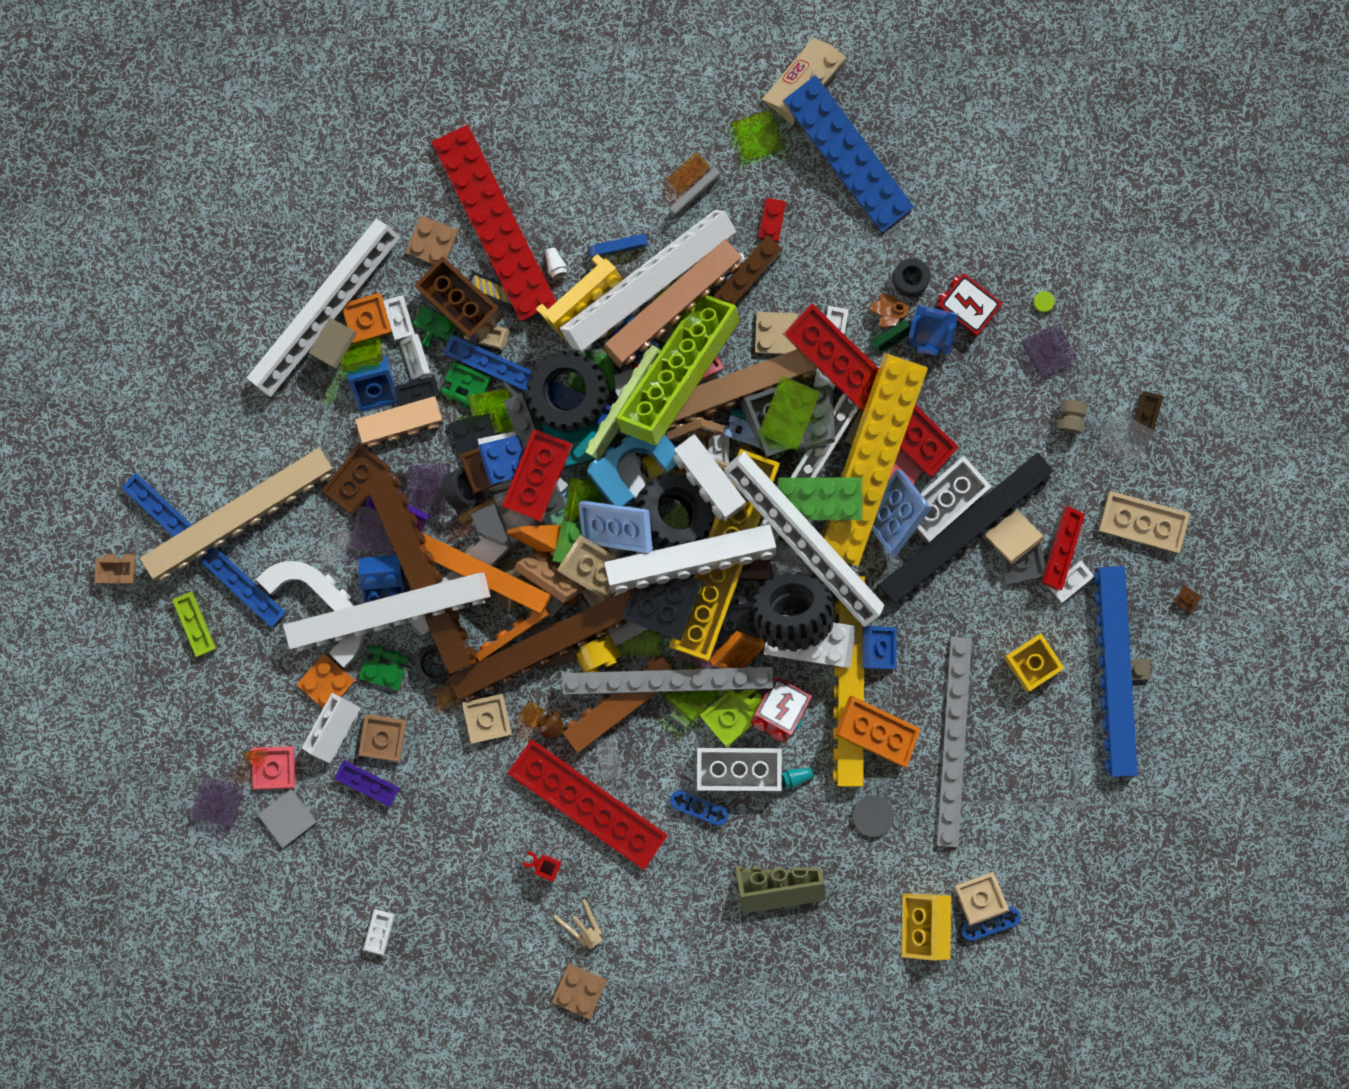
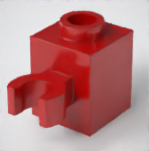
(545, 866)

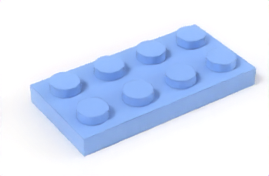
(616, 526)

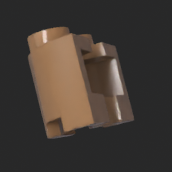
(115, 570)

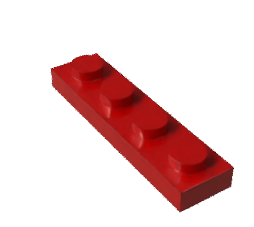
(1063, 548)

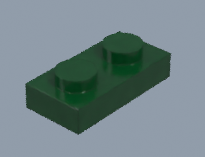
(891, 337)

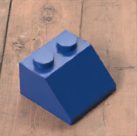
(373, 385)

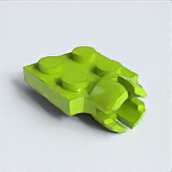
(732, 714)

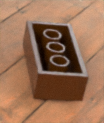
(459, 300)

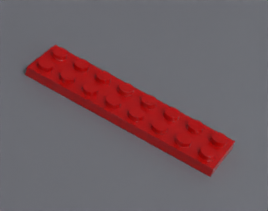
(587, 804)

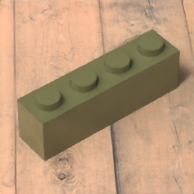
(778, 888)

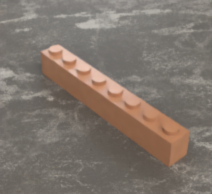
(672, 303)

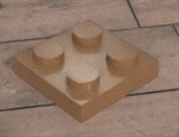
(431, 241)
(701, 428)
(382, 737)
(579, 991)

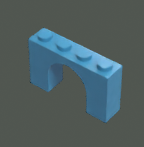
(605, 473)

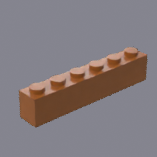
(608, 712)

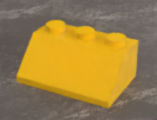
(926, 926)

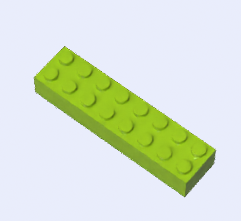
(677, 369)

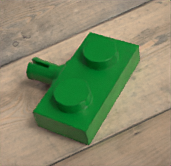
(434, 326)

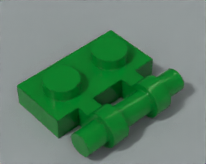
(464, 378)
(380, 673)

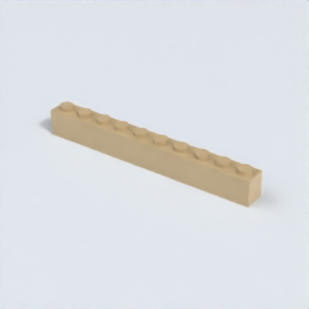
(236, 515)

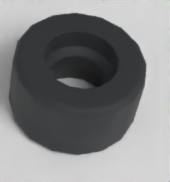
(911, 264)

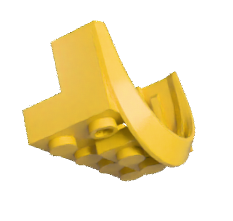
(582, 295)

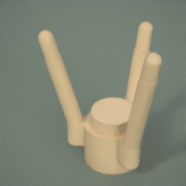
(590, 936)

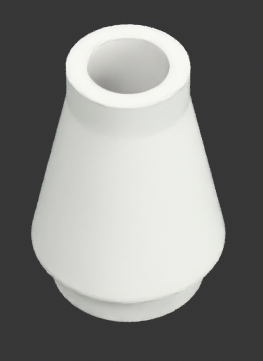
(555, 264)

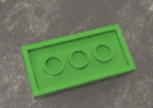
(825, 497)

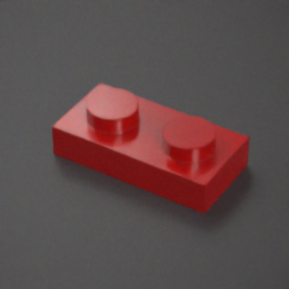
(772, 219)

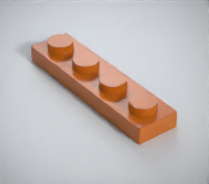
(505, 637)

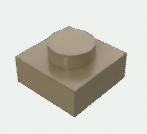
(1140, 669)

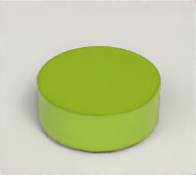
(1043, 301)

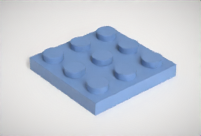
(899, 513)

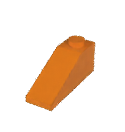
(541, 538)

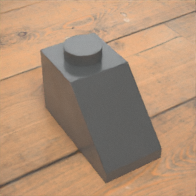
(491, 526)

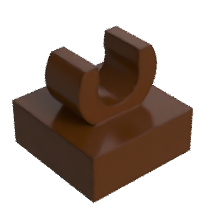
(1187, 599)

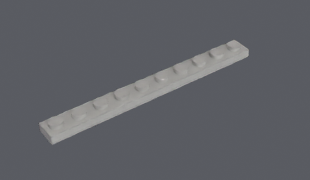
(667, 680)
(954, 742)

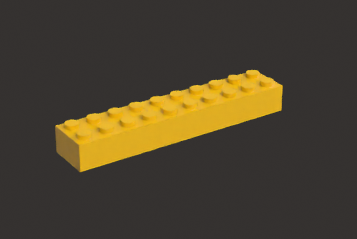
(876, 449)
(720, 584)

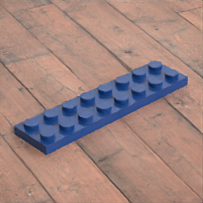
(848, 153)

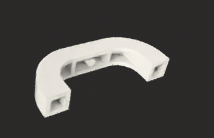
(284, 572)

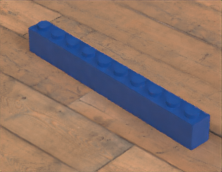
(1116, 671)

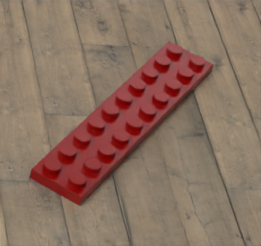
(494, 222)
(854, 376)

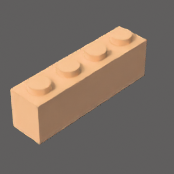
(399, 421)

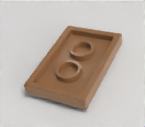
(543, 572)

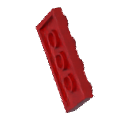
(537, 475)

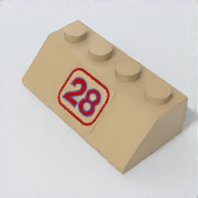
(816, 59)

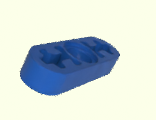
(623, 244)
(711, 819)
(977, 934)

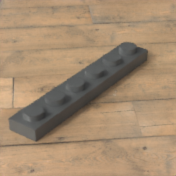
(523, 425)

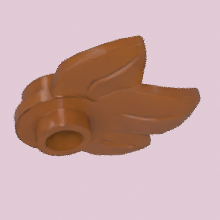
(888, 311)

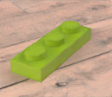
(194, 624)

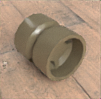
(1072, 416)

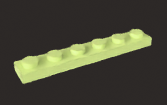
(609, 427)

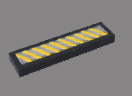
(493, 290)

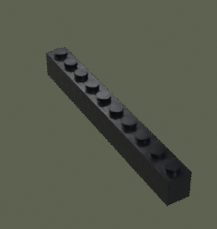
(965, 528)

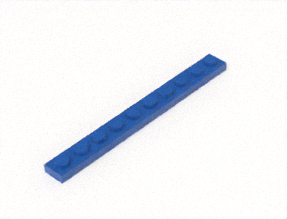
(513, 374)
(214, 560)

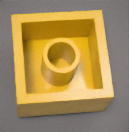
(1033, 662)

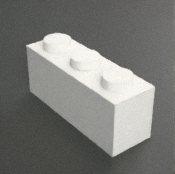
(331, 728)

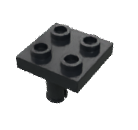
(740, 619)

